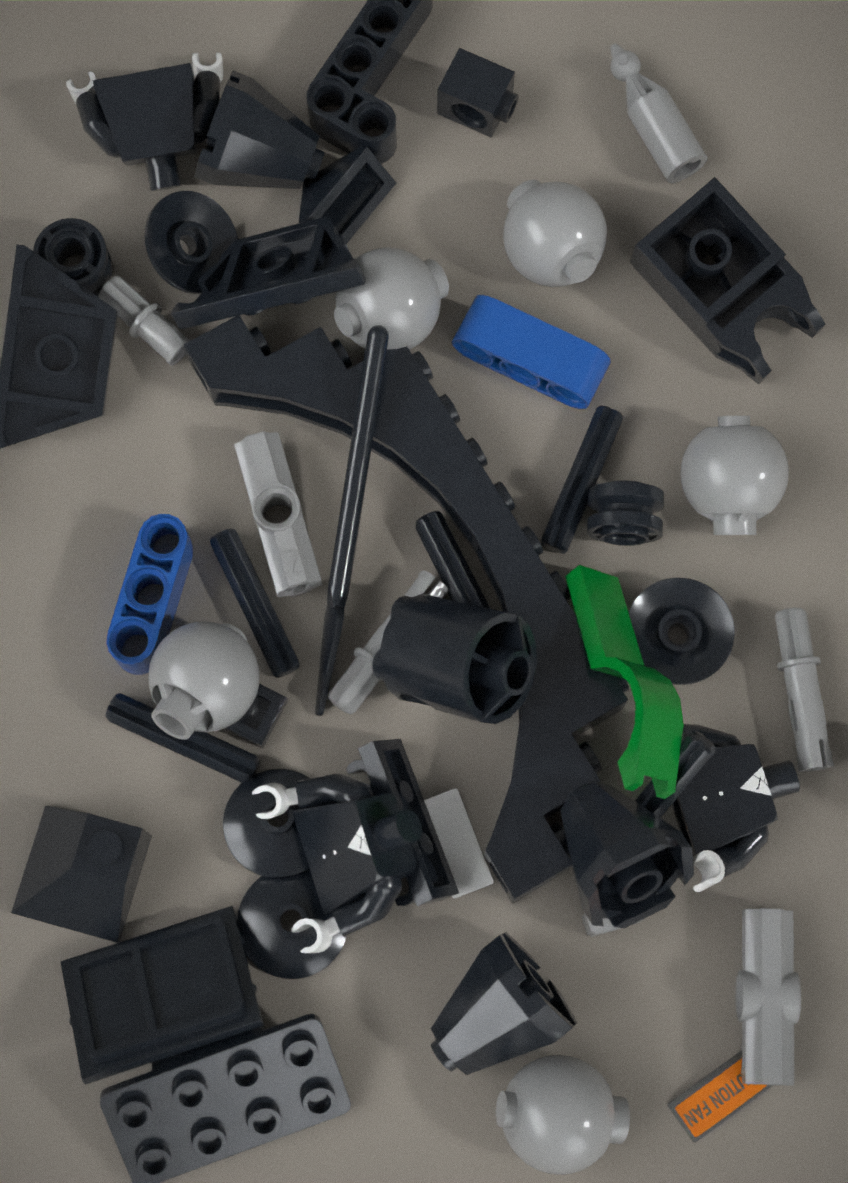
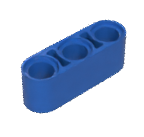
(531, 352)
(143, 570)

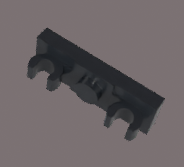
(392, 772)

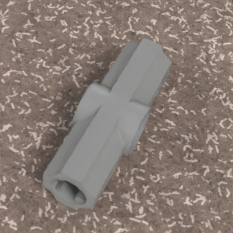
(285, 543)
(767, 997)

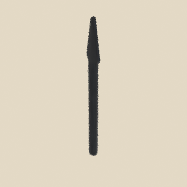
(351, 505)

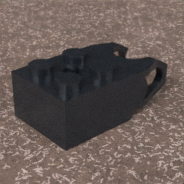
(737, 291)

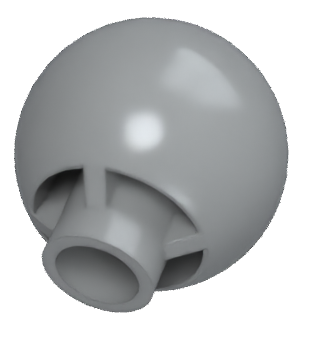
(554, 233)
(397, 294)
(734, 474)
(202, 678)
(561, 1115)

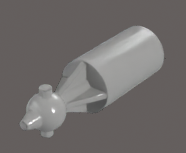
(657, 119)

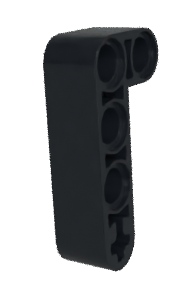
(357, 90)

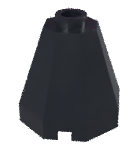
(257, 141)
(622, 855)
(499, 1010)

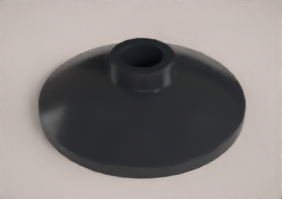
(200, 225)
(699, 613)
(252, 840)
(265, 939)

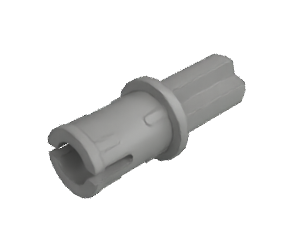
(145, 319)

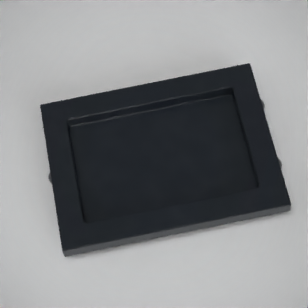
(160, 994)

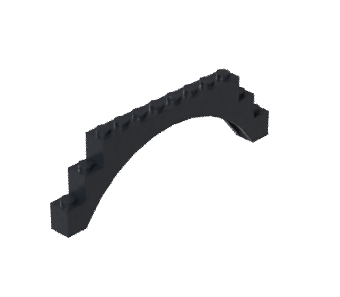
(422, 439)

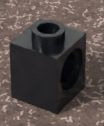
(477, 93)

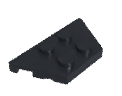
(273, 271)
(52, 351)

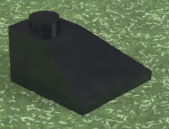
(82, 873)

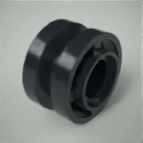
(77, 237)
(625, 513)

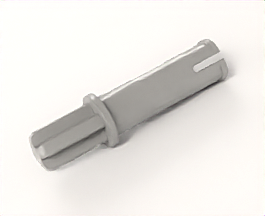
(359, 677)
(803, 690)

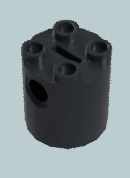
(457, 657)

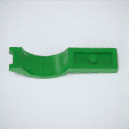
(615, 651)

